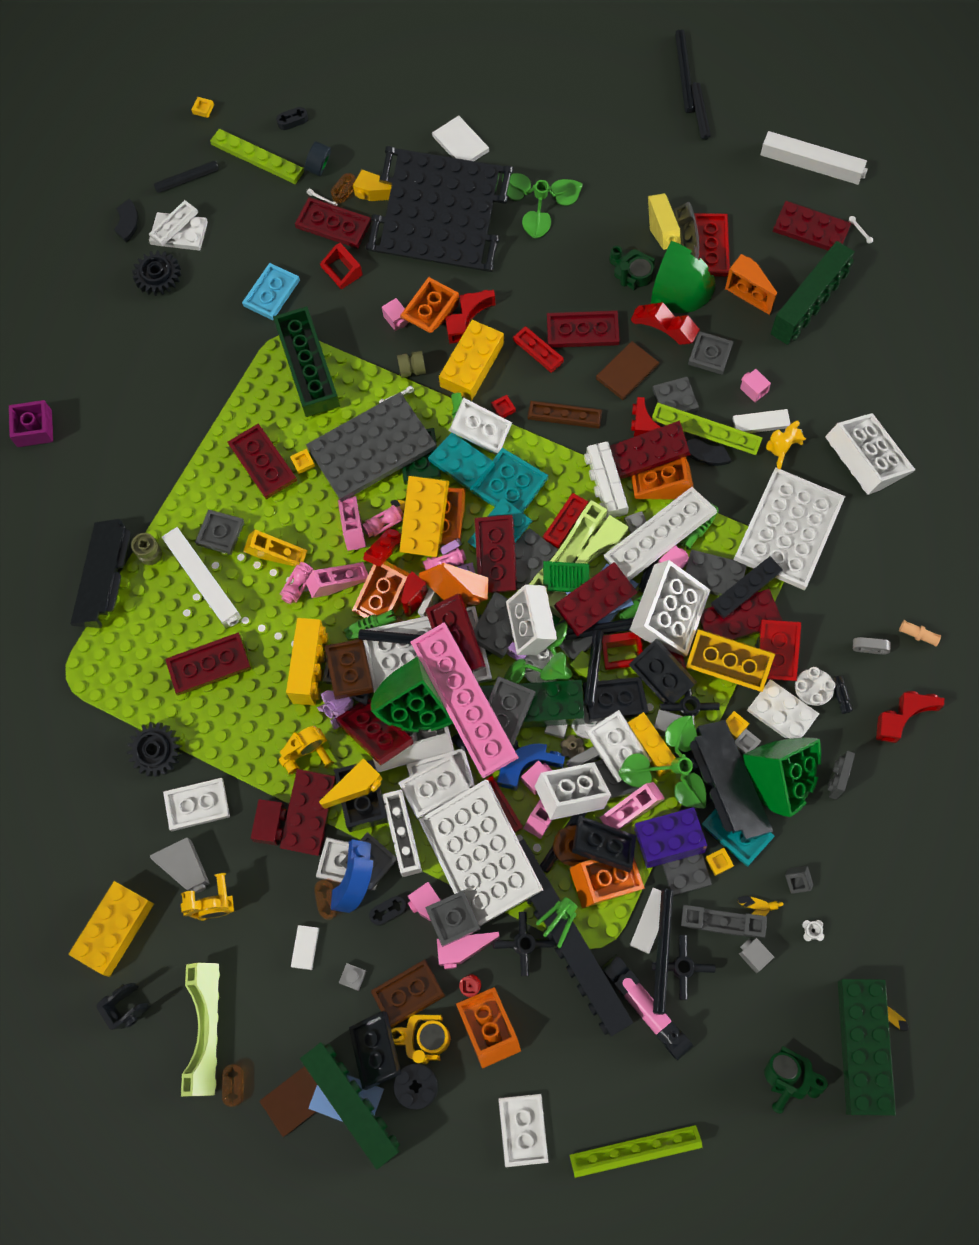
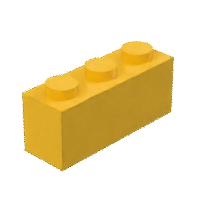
(652, 743)

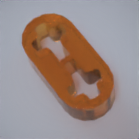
(341, 186)
(321, 900)
(227, 1085)

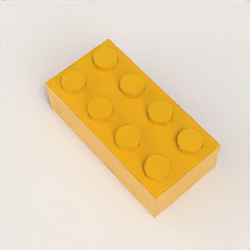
(471, 360)
(424, 516)
(730, 660)
(306, 662)
(111, 929)

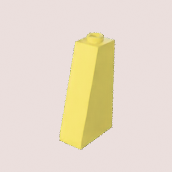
(662, 220)

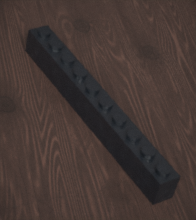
(579, 958)

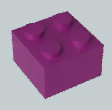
(30, 423)

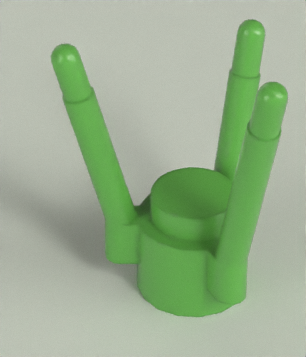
(565, 910)

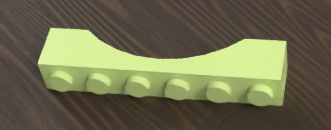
(609, 535)
(577, 539)
(202, 984)

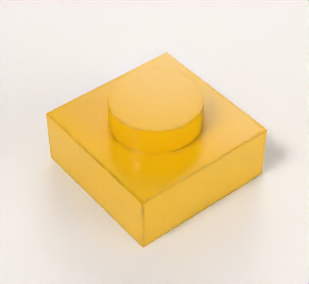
(202, 107)
(302, 461)
(736, 724)
(719, 861)

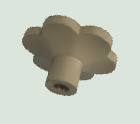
(568, 750)

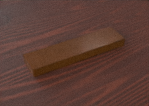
(564, 414)

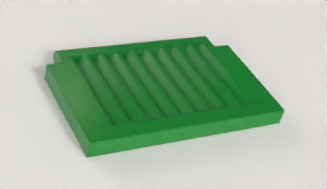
(564, 575)

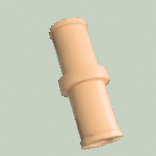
(920, 633)

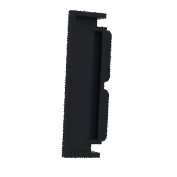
(100, 574)
(732, 787)

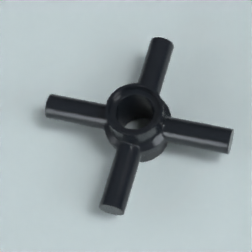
(689, 698)
(515, 944)
(683, 977)

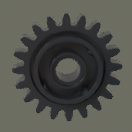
(156, 273)
(166, 749)

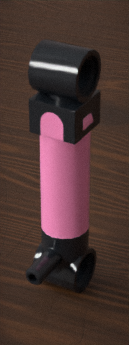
(630, 987)

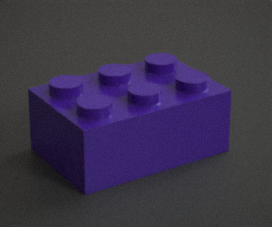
(670, 837)

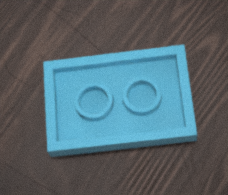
(271, 291)

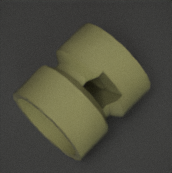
(411, 364)
(146, 548)

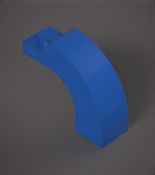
(528, 756)
(356, 879)

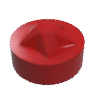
(470, 985)

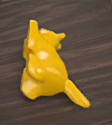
(781, 442)

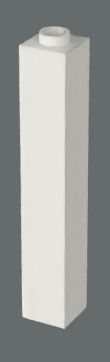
(814, 158)
(202, 578)

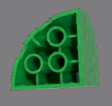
(682, 281)
(410, 700)
(784, 773)

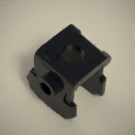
(111, 1015)

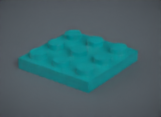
(511, 480)

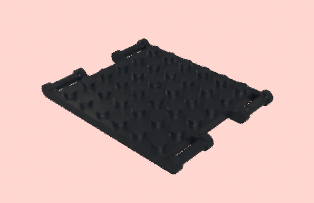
(439, 209)

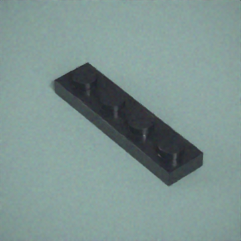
(746, 587)

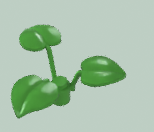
(538, 223)
(554, 669)
(689, 791)

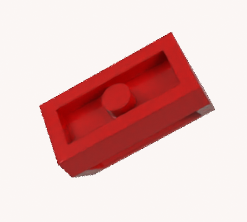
(348, 260)
(413, 593)
(619, 640)

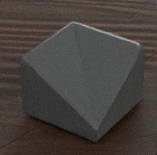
(799, 879)

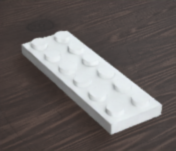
(661, 533)

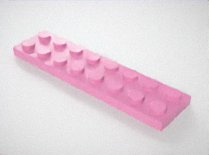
(464, 700)

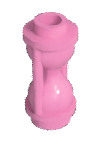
(375, 524)
(454, 558)
(291, 592)

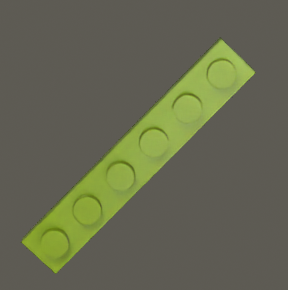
(257, 156)
(707, 428)
(635, 1151)

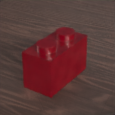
(268, 822)

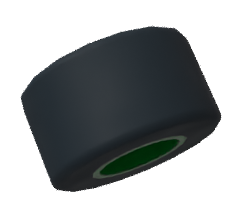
(317, 158)

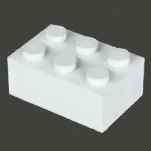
(531, 620)
(572, 791)

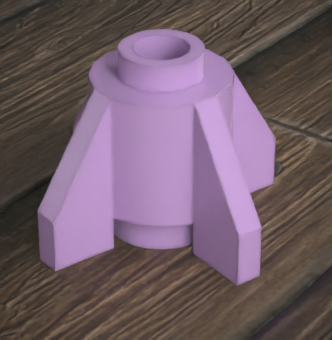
(334, 708)

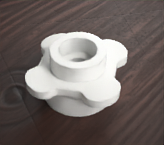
(808, 926)

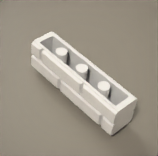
(606, 478)
(402, 833)

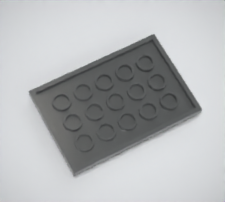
(371, 446)

